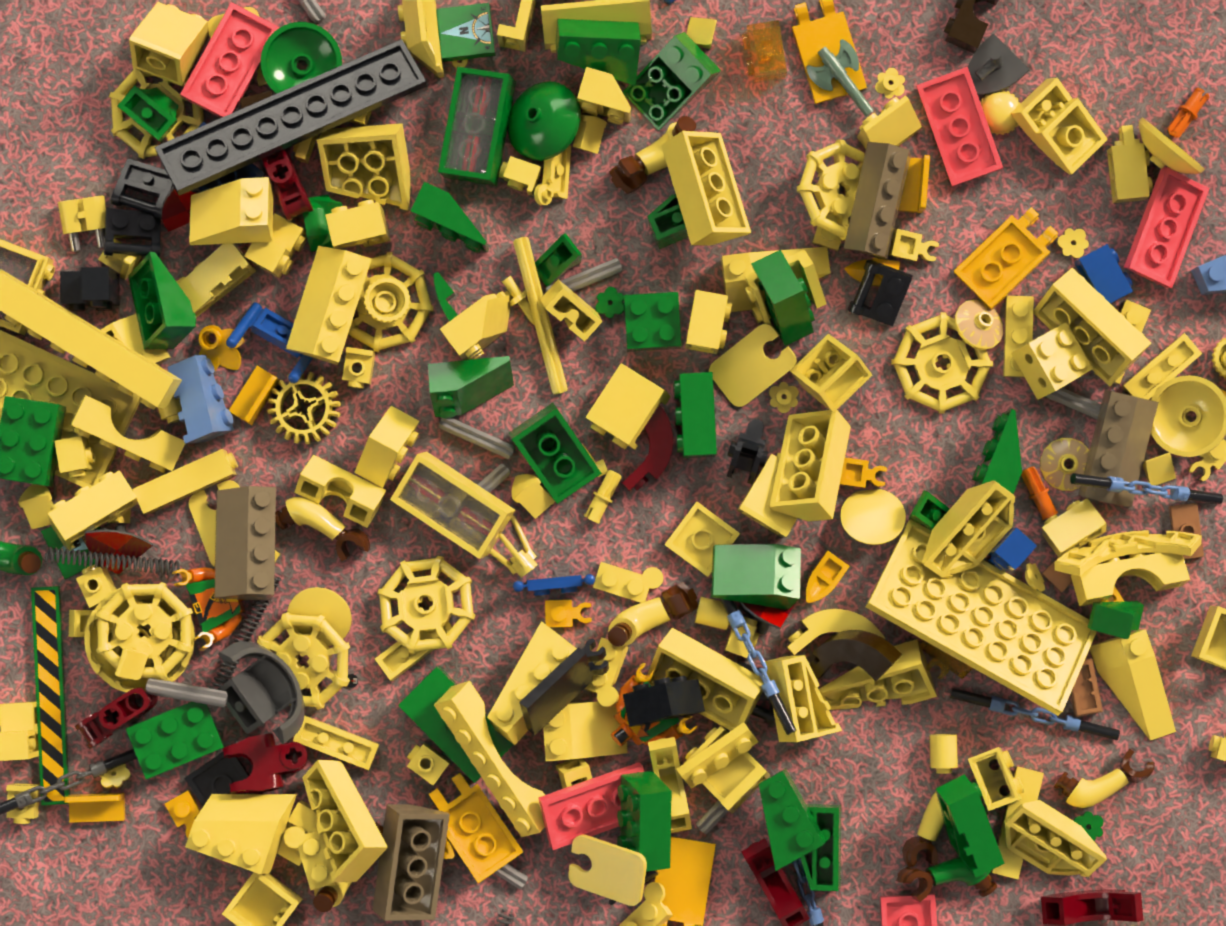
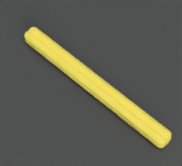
(540, 315)

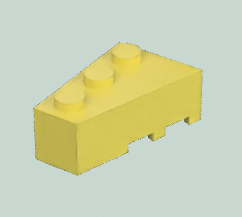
(215, 277)
(91, 508)
(801, 698)

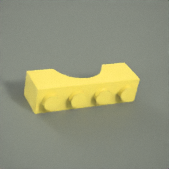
(95, 419)
(1159, 569)

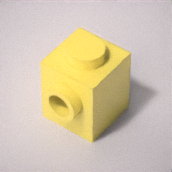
(74, 456)
(95, 584)
(427, 763)

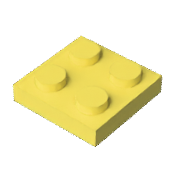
(697, 535)

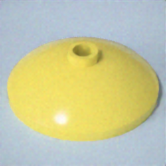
(1166, 151)
(1176, 400)

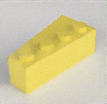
(539, 659)
(344, 821)

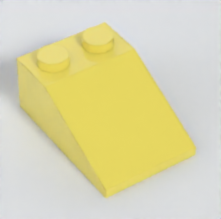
(233, 213)
(582, 732)

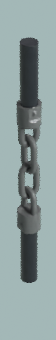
(99, 768)

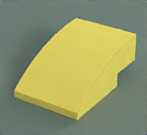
(1059, 125)

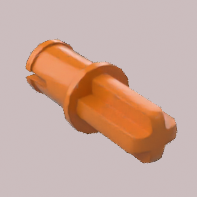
(1187, 113)
(1038, 492)

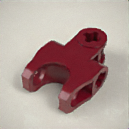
(287, 185)
(103, 724)
(268, 762)

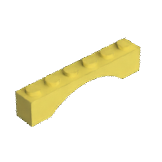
(465, 716)

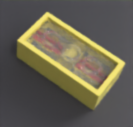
(452, 504)

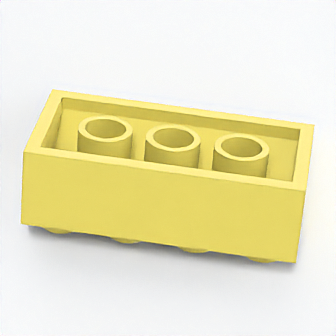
(596, 10)
(705, 187)
(328, 304)
(1100, 329)
(811, 465)
(725, 686)

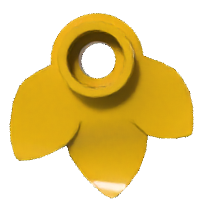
(219, 352)

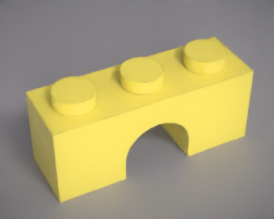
(324, 479)

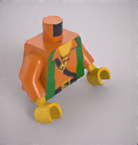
(216, 616)
(644, 733)

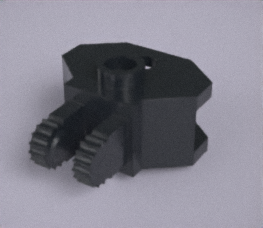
(748, 451)

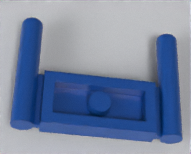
(272, 329)
(542, 586)

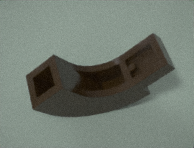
(858, 647)

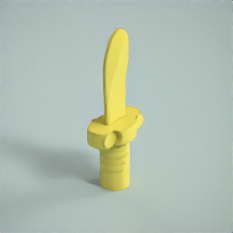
(518, 297)

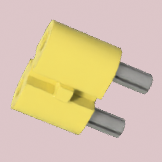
(83, 216)

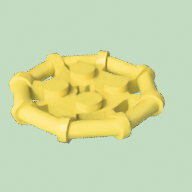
(121, 127)
(826, 188)
(424, 307)
(935, 377)
(145, 614)
(437, 615)
(317, 651)

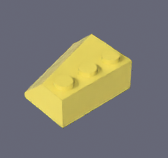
(367, 163)
(478, 325)
(242, 829)

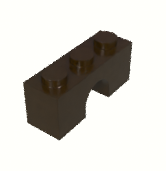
(966, 29)

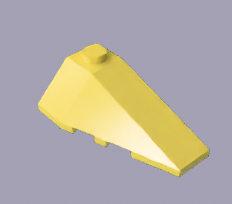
(737, 266)
(1135, 679)
(903, 680)

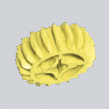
(315, 403)

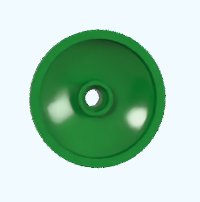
(295, 44)
(553, 125)

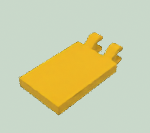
(815, 35)
(1005, 259)
(477, 830)
(687, 880)

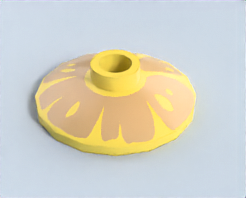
(978, 325)
(1053, 462)

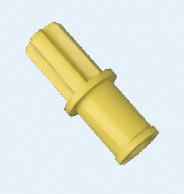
(603, 496)

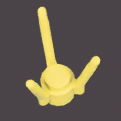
(521, 562)

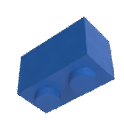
(1104, 273)
(1011, 550)

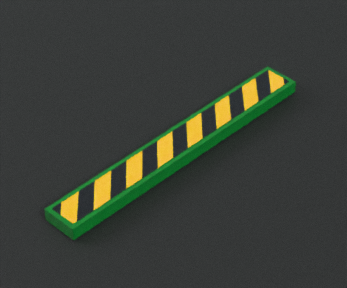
(50, 690)

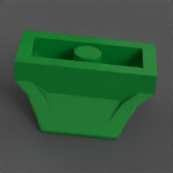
(150, 110)
(316, 223)

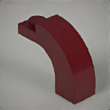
(660, 450)
(775, 884)
(1091, 905)

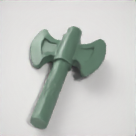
(835, 67)

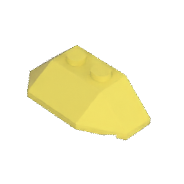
(422, 33)
(970, 529)
(1051, 841)

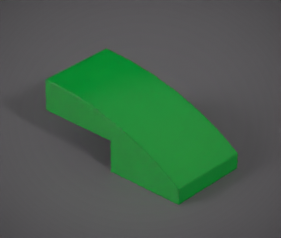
(444, 294)

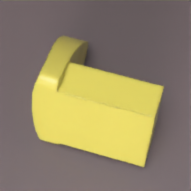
(589, 133)
(121, 263)
(531, 494)
(36, 505)

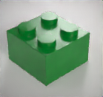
(652, 321)

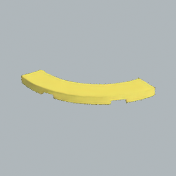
(1107, 547)

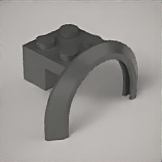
(263, 690)

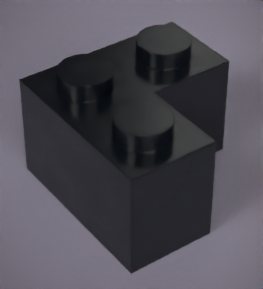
(90, 287)
(663, 701)

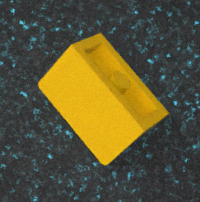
(916, 186)
(254, 395)
(96, 807)

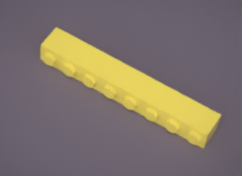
(86, 343)

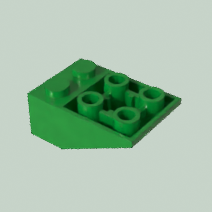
(671, 80)
(440, 211)
(1002, 454)

